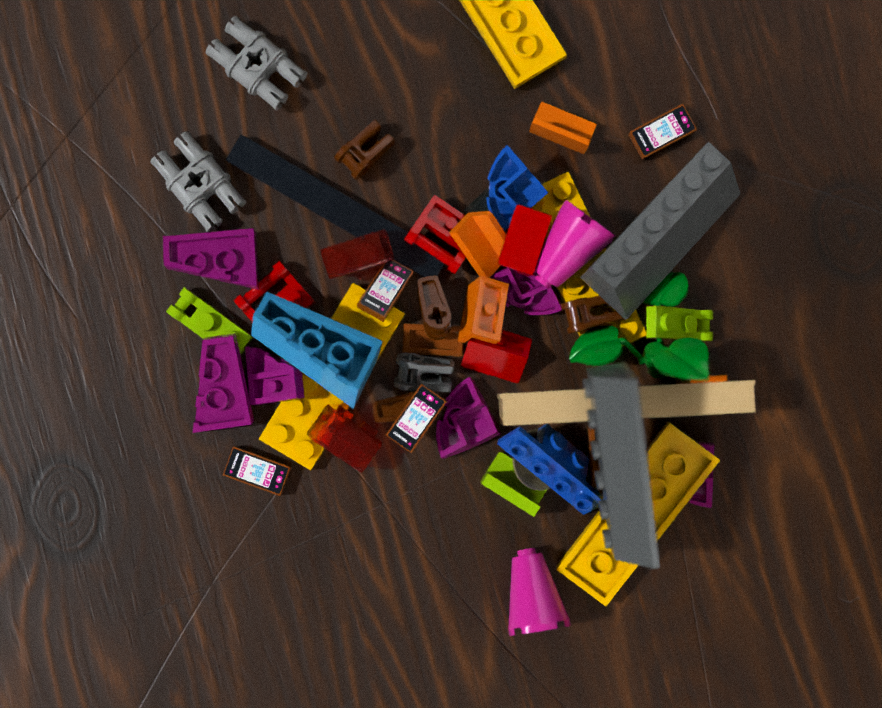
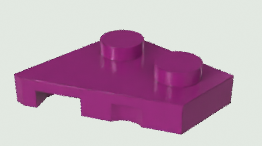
(271, 378)

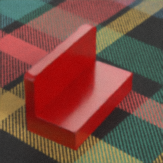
(524, 240)
(501, 360)

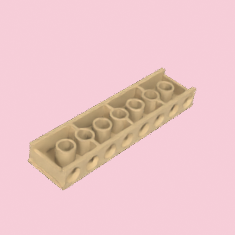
(654, 400)

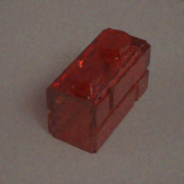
(357, 253)
(344, 437)

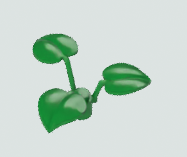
(683, 359)

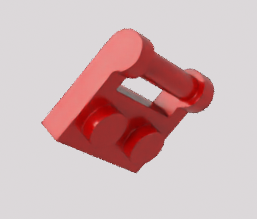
(439, 219)
(292, 292)

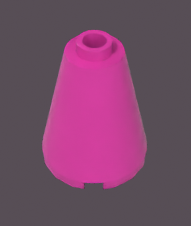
(570, 245)
(533, 595)

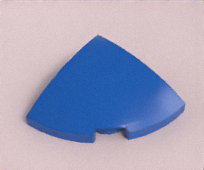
(511, 186)

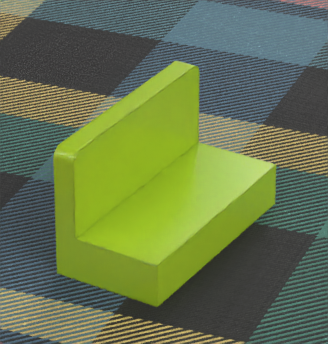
(503, 481)

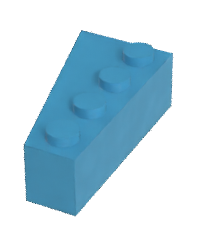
(317, 346)

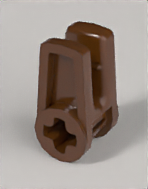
(357, 159)
(434, 306)
(580, 316)
(390, 408)

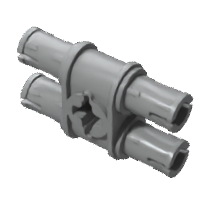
(259, 49)
(212, 177)

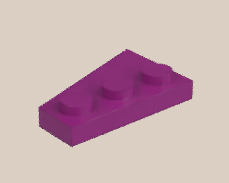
(215, 255)
(222, 386)

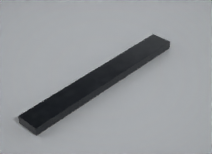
(327, 202)

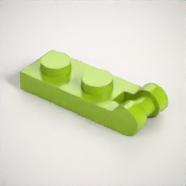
(206, 320)
(678, 323)

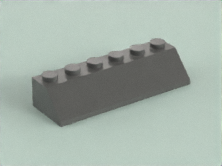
(664, 231)
(622, 464)

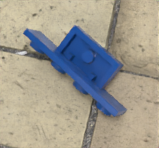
(555, 463)

